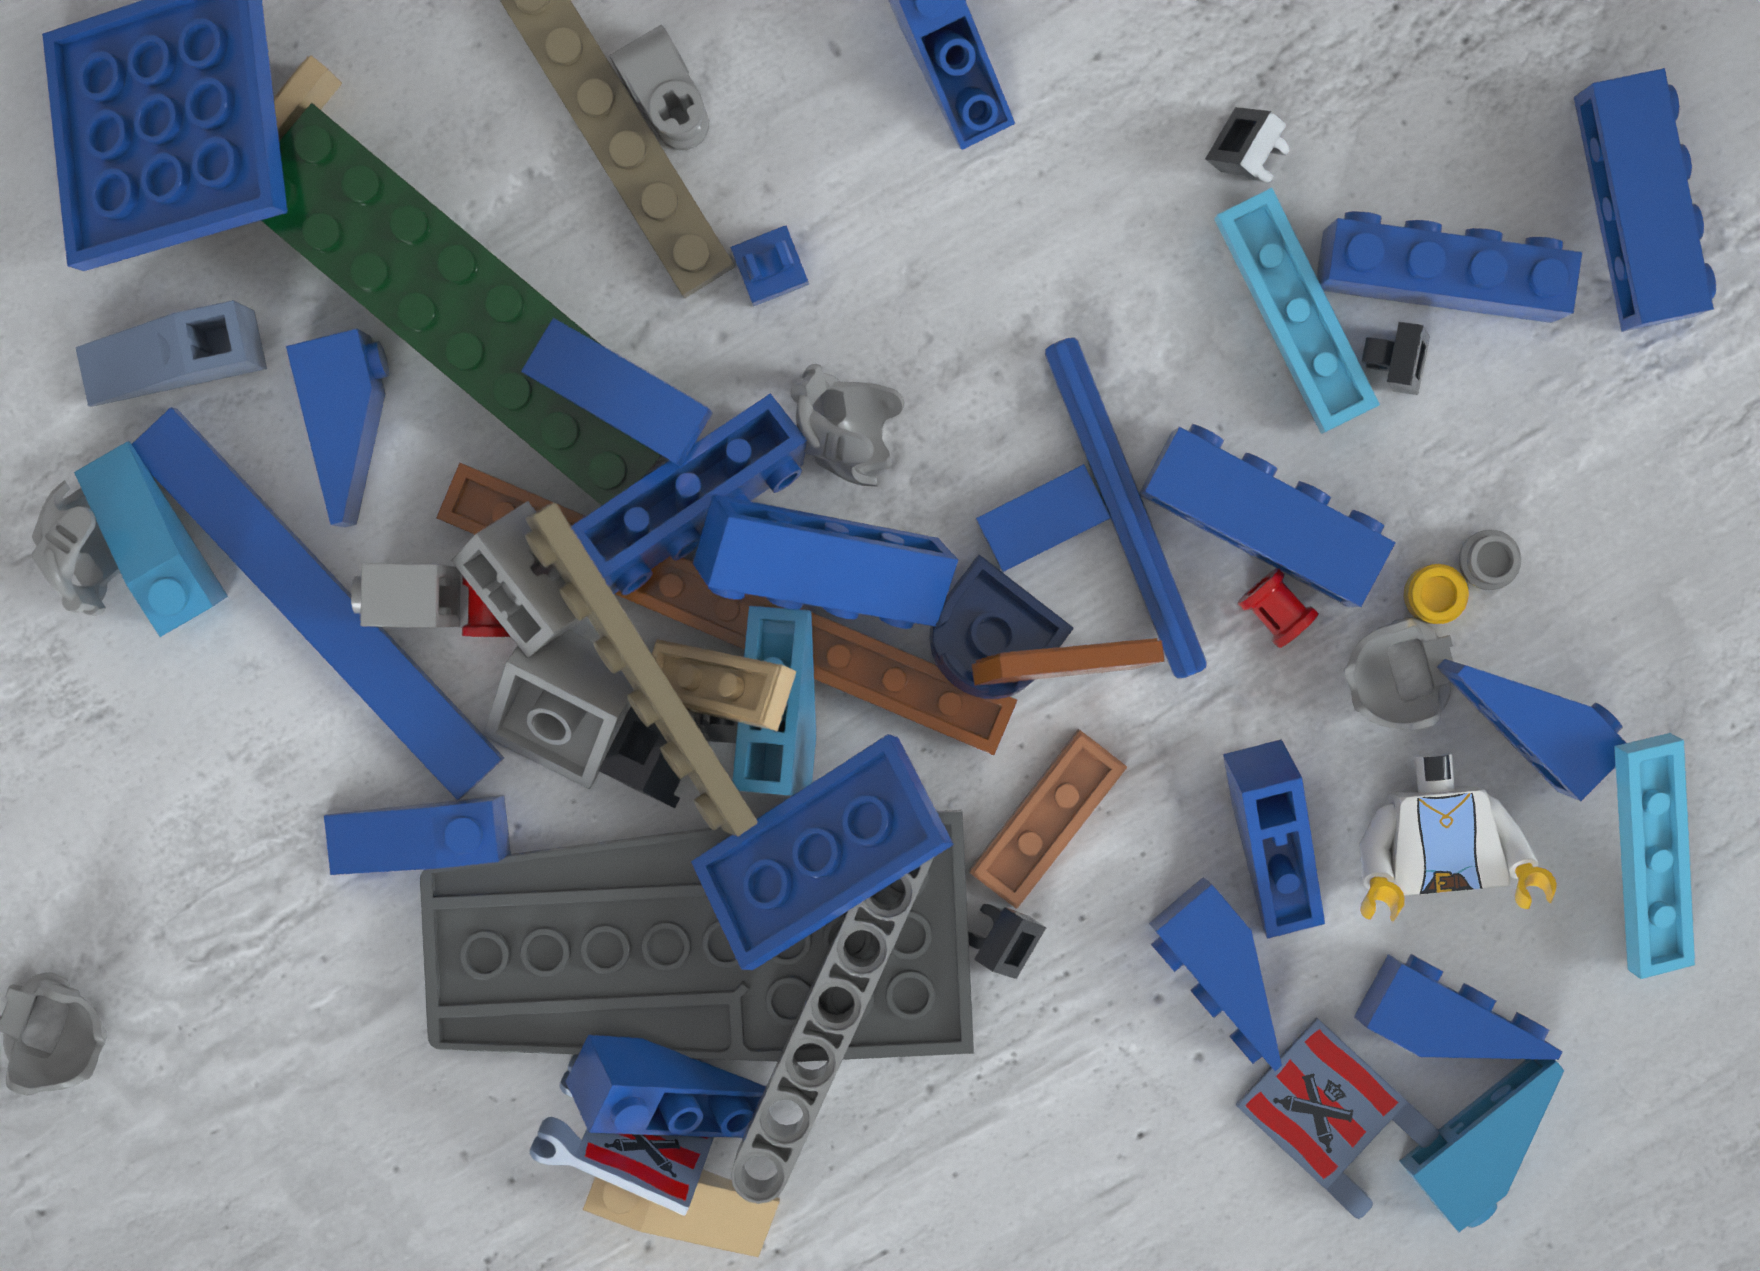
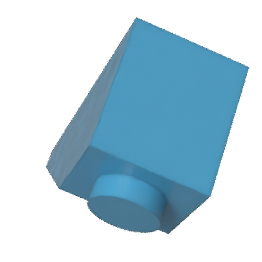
(148, 540)
(784, 758)
(1484, 1145)

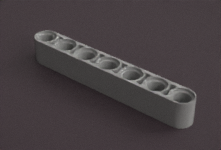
(830, 1031)

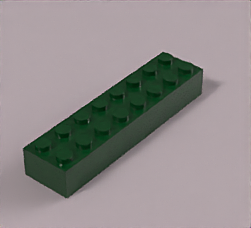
(442, 297)

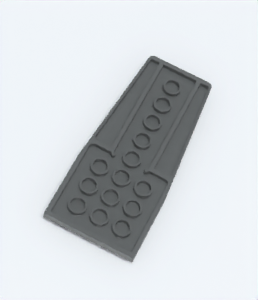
(631, 948)

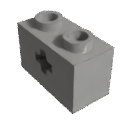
(515, 582)
(407, 595)

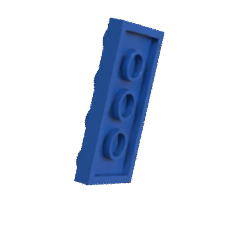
(821, 852)

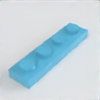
(1296, 311)
(1655, 855)

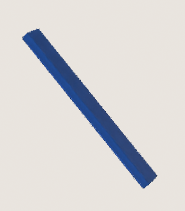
(315, 603)

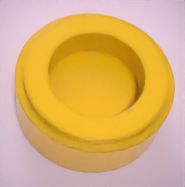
(1436, 594)

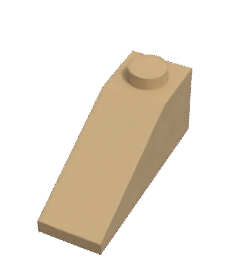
(714, 1217)

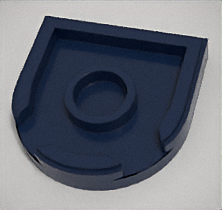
(988, 617)

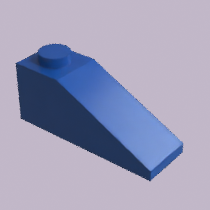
(342, 409)
(1556, 735)
(418, 836)
(1275, 837)

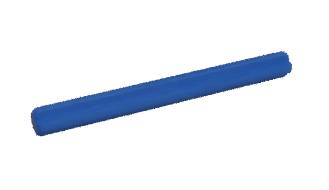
(1125, 507)

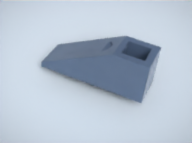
(172, 353)

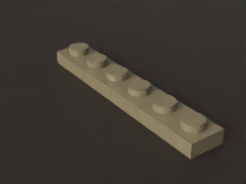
(621, 141)
(624, 650)

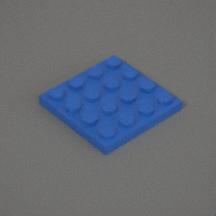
(162, 126)

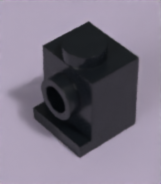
(638, 761)

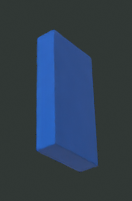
(1043, 518)

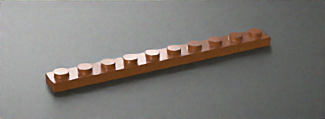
(840, 654)

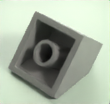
(560, 707)

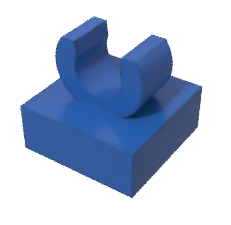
(769, 265)

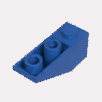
(955, 67)
(1222, 956)
(1437, 1022)
(653, 1090)

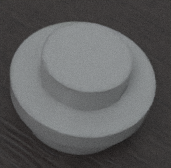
(1490, 559)

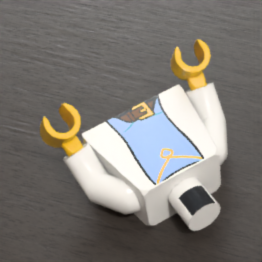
(1444, 843)

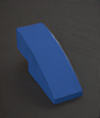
(617, 391)

